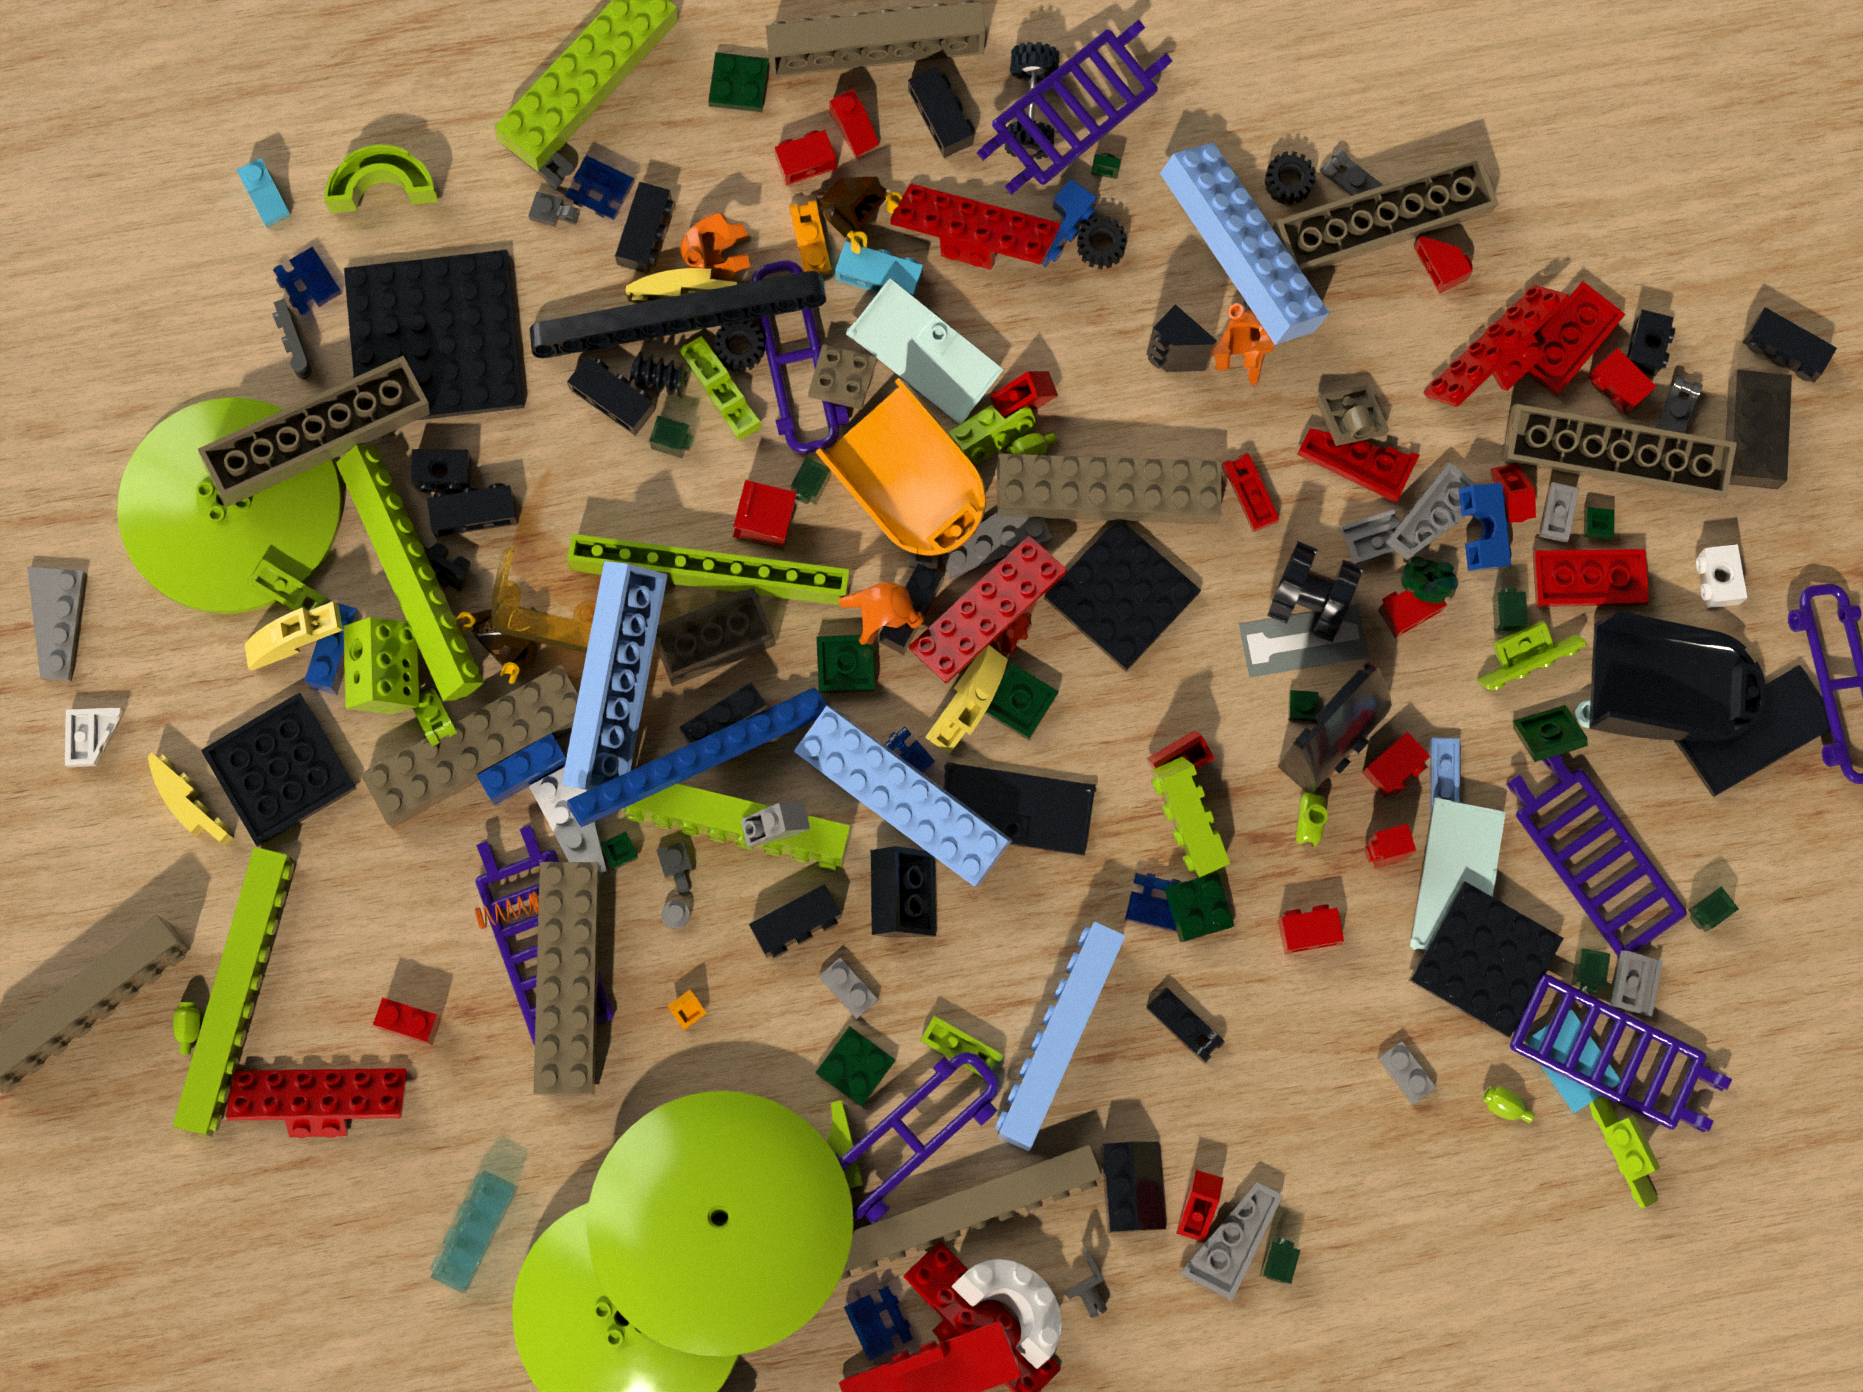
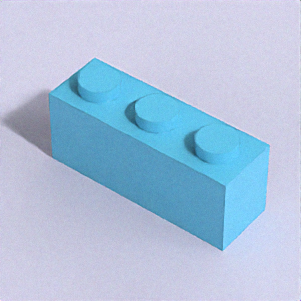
(873, 269)

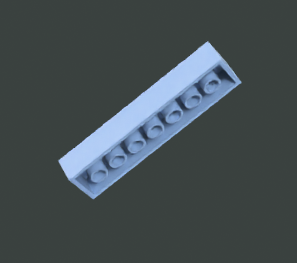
(1244, 243)
(614, 675)
(903, 796)
(1063, 1030)

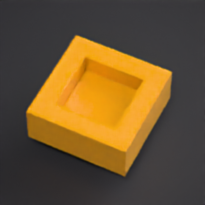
(686, 1009)

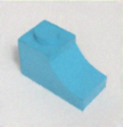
(263, 192)

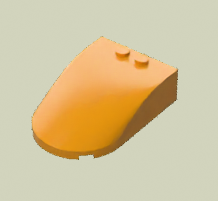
(910, 475)

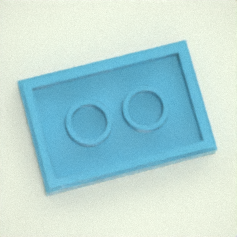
(1572, 1093)

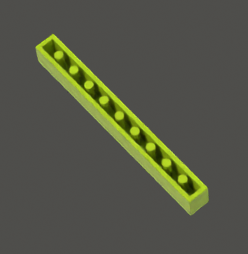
(713, 569)
(409, 573)
(233, 991)

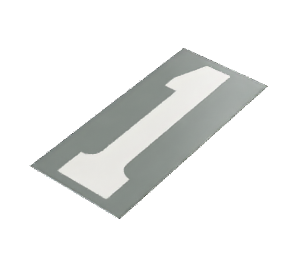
(1283, 647)

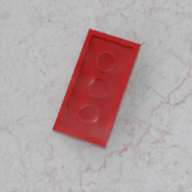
(1573, 337)
(1590, 577)

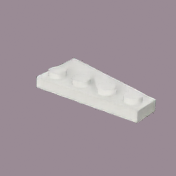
(577, 842)

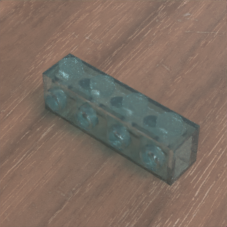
(474, 1231)

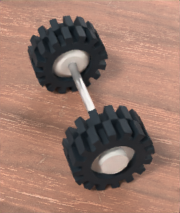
(1032, 63)

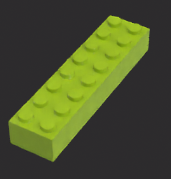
(583, 77)
(721, 817)

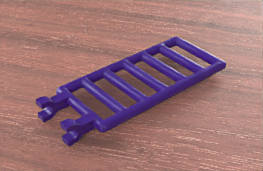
(1607, 929)
(501, 933)
(1674, 1045)

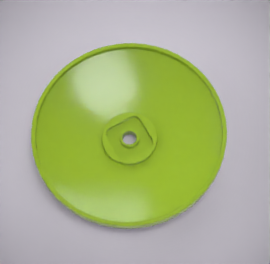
(209, 552)
(571, 1329)

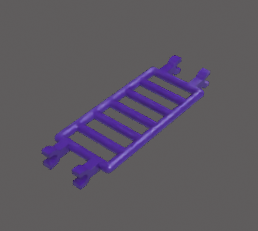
(1054, 80)

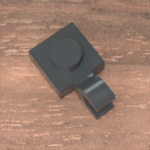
(550, 209)
(674, 863)

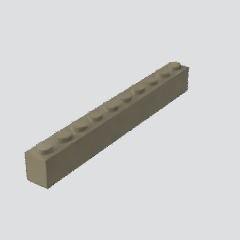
(972, 1208)

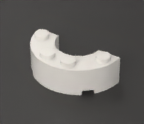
(1028, 1298)

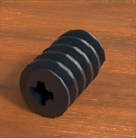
(660, 375)

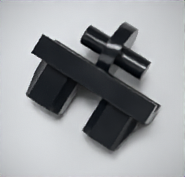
(445, 571)

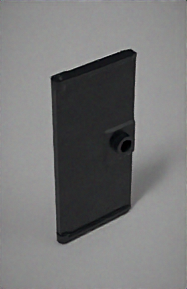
(1790, 719)
(1026, 807)

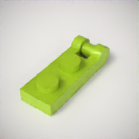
(284, 587)
(434, 717)
(952, 1041)

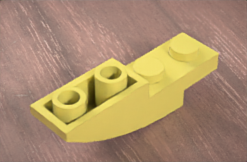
(672, 284)
(290, 632)
(972, 700)
(178, 795)

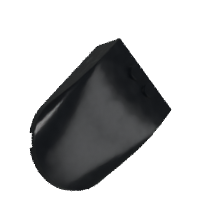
(1671, 681)
(1339, 730)

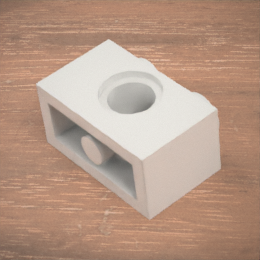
(1728, 562)

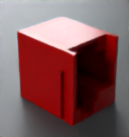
(764, 514)

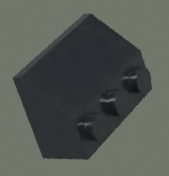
(1180, 343)
(902, 892)
(1133, 1187)

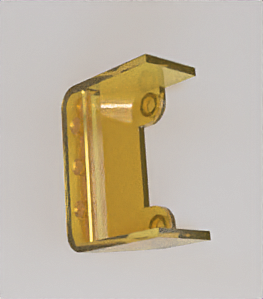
(536, 625)

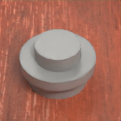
(675, 914)

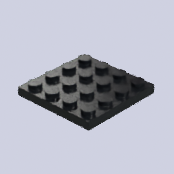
(1122, 594)
(278, 769)
(1485, 959)

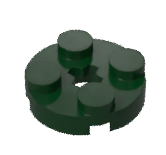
(1420, 572)

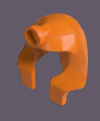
(705, 241)
(1243, 337)
(882, 606)

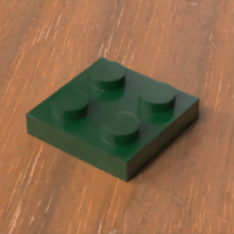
(738, 82)
(844, 664)
(1021, 701)
(1550, 733)
(1199, 907)
(855, 1066)

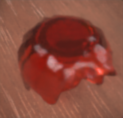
(1017, 630)

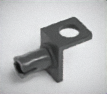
(1087, 1290)

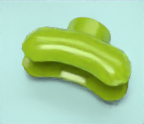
(1311, 819)

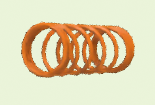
(532, 897)

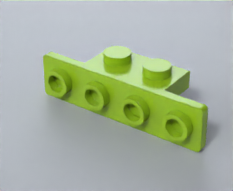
(990, 432)
(1527, 651)
(1629, 1149)

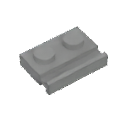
(1368, 537)
(1636, 983)

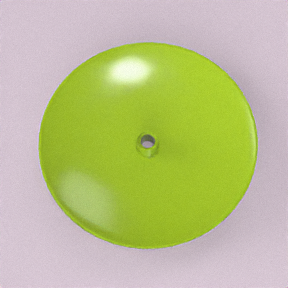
(730, 1283)

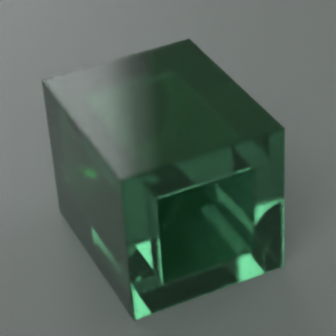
(671, 437)
(810, 481)
(1509, 610)
(1712, 910)
(1590, 970)
(1280, 1261)

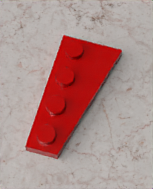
(1369, 466)

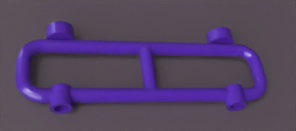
(834, 413)
(1803, 620)
(980, 1109)

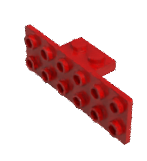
(974, 229)
(1503, 351)
(987, 609)
(317, 1099)
(933, 1281)
(959, 1364)

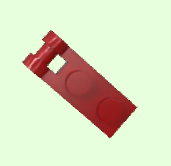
(1251, 492)

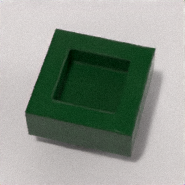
(1106, 165)
(1598, 523)
(1303, 705)
(619, 850)

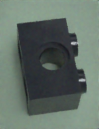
(1656, 328)
(427, 461)

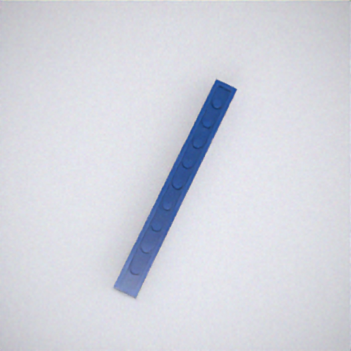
(696, 757)

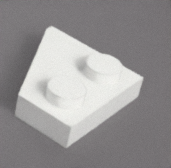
(88, 734)

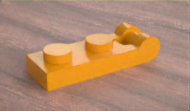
(810, 238)

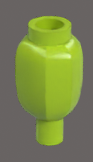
(1032, 444)
(186, 1025)
(1506, 1104)

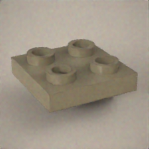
(842, 376)
(1352, 415)

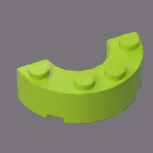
(374, 166)

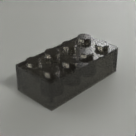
(1760, 426)
(713, 637)

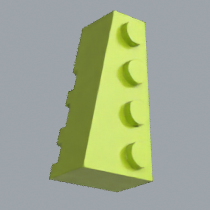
(1190, 816)

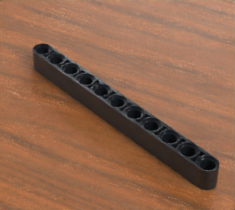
(677, 314)

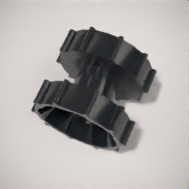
(1315, 591)

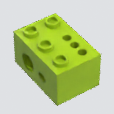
(380, 666)

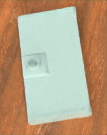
(925, 351)
(1459, 848)

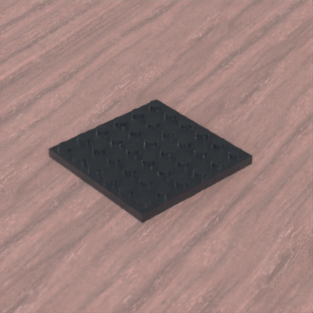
(449, 324)

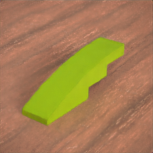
(720, 388)

